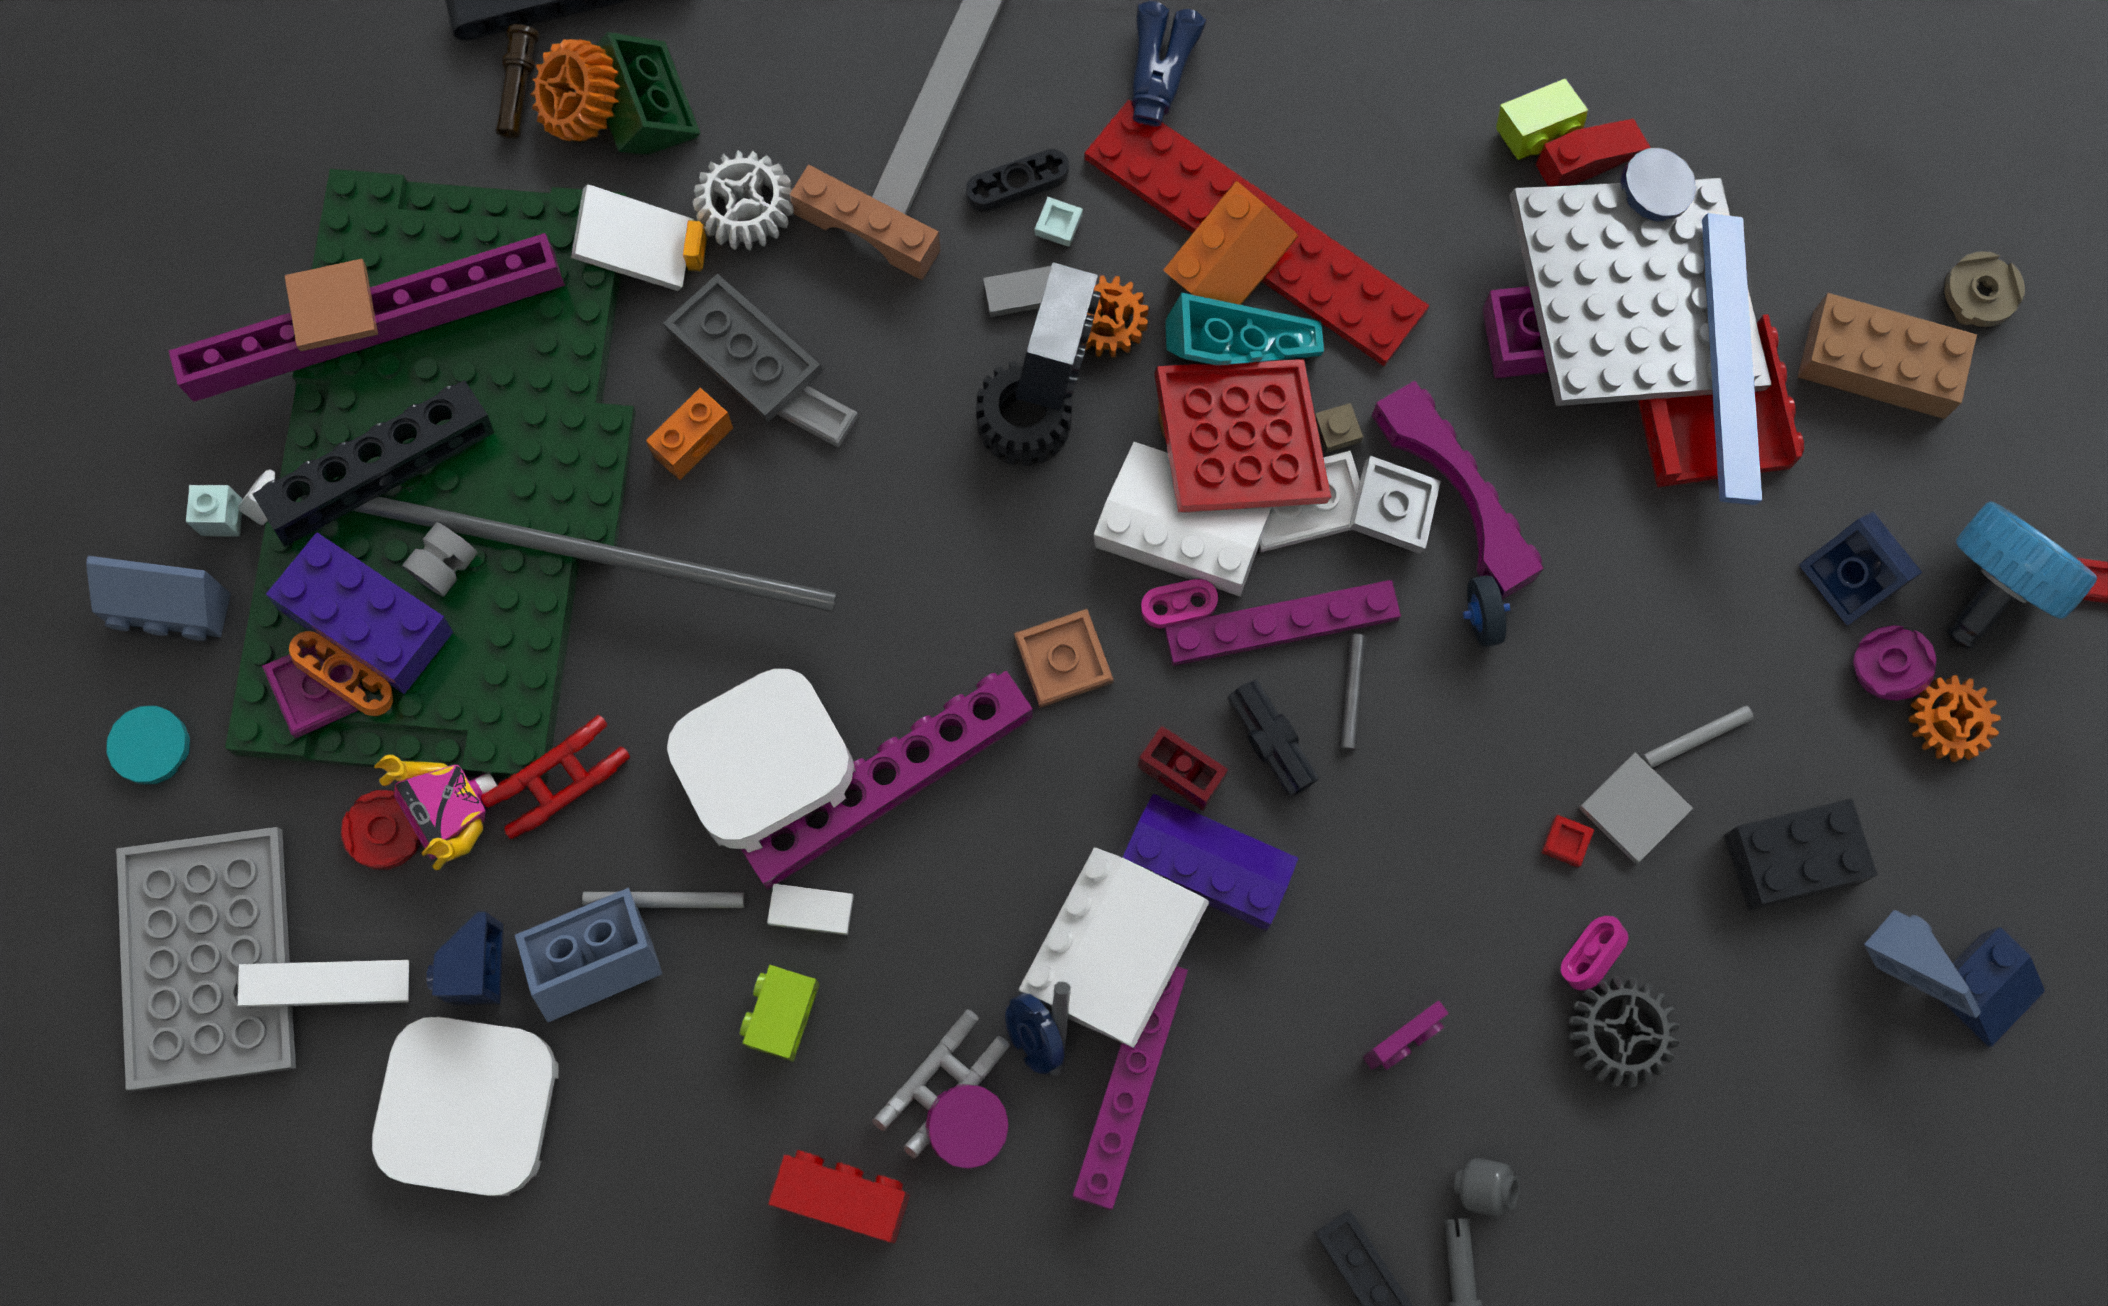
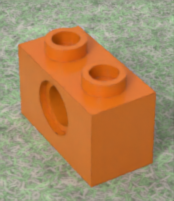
(689, 433)

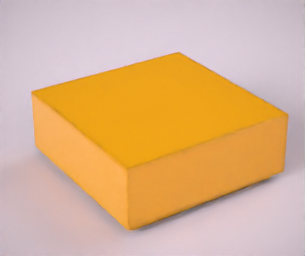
(694, 245)

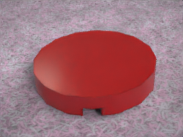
(378, 831)

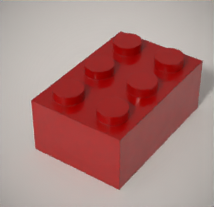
(840, 1196)

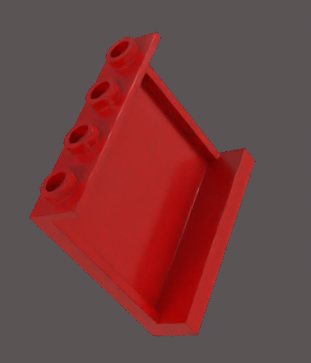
(1683, 428)

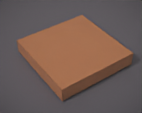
(331, 305)
(1063, 658)

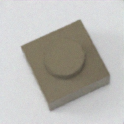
(1338, 427)

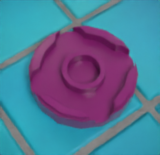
(1895, 663)
(967, 1126)

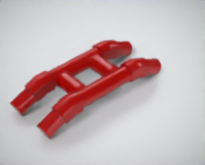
(561, 754)

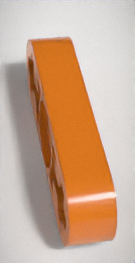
(324, 648)

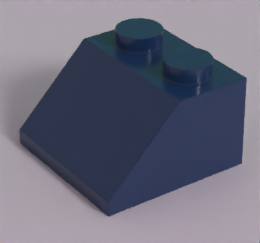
(1860, 568)
(469, 964)
(2001, 982)

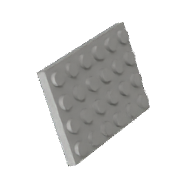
(184, 929)

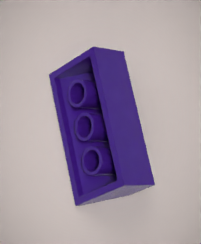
(1212, 861)

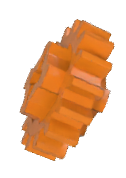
(1120, 303)
(1943, 730)

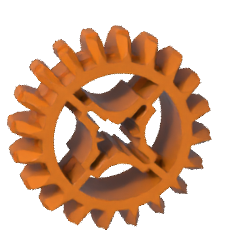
(579, 112)

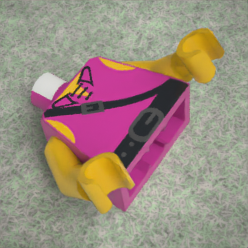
(439, 804)

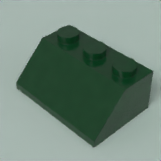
(651, 99)

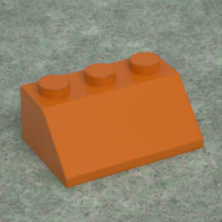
(1231, 248)

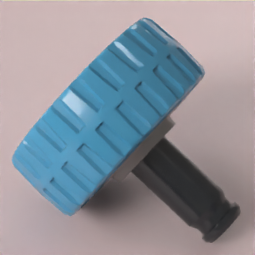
(2019, 566)

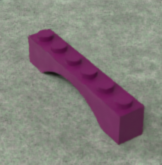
(1414, 426)

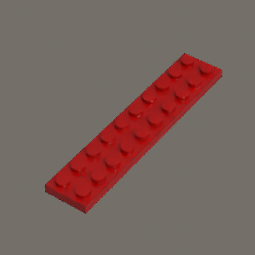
(1311, 274)

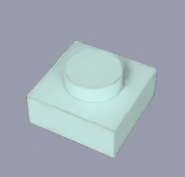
(1058, 221)

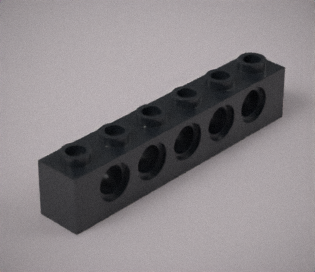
(366, 480)

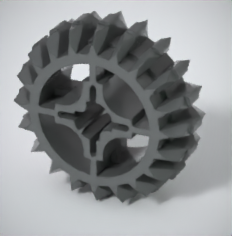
(1658, 1037)

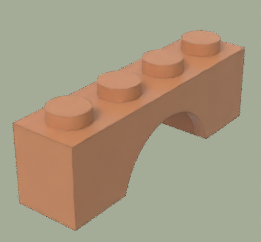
(896, 235)

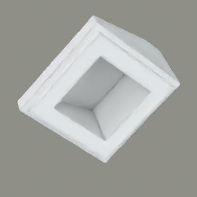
(249, 505)

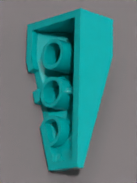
(1236, 334)

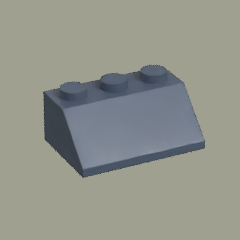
(156, 598)
(587, 955)

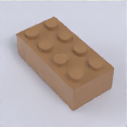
(1887, 356)

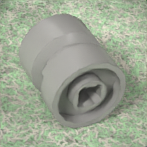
(439, 559)

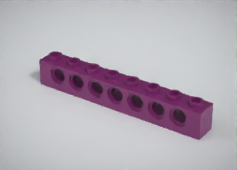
(843, 822)

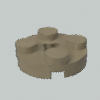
(1970, 305)

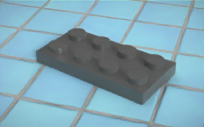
(743, 347)

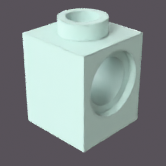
(214, 510)

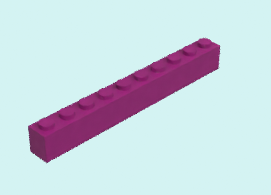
(399, 310)

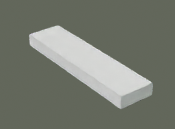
(323, 983)

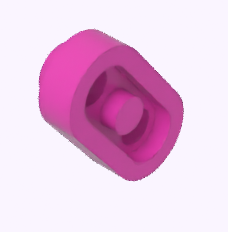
(1177, 600)
(1591, 956)

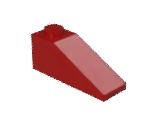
(1589, 152)

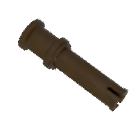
(518, 66)

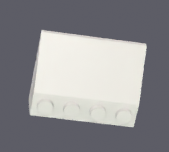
(1145, 526)
(1115, 945)

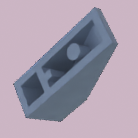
(1913, 955)

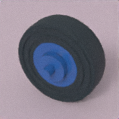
(1486, 611)

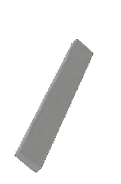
(936, 103)

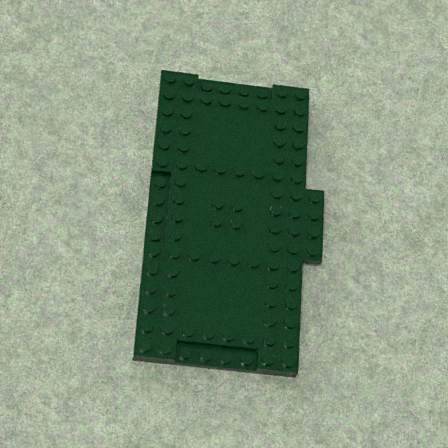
(547, 467)

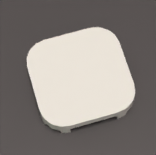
(759, 758)
(464, 1106)

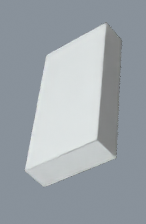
(810, 909)

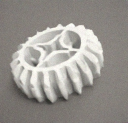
(740, 181)

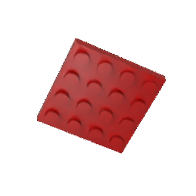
(1241, 435)

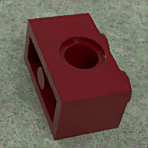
(1182, 768)

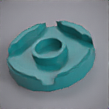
(147, 745)

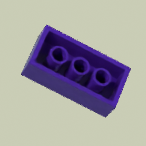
(360, 612)

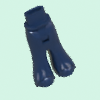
(1158, 80)

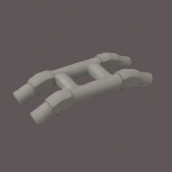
(940, 1057)

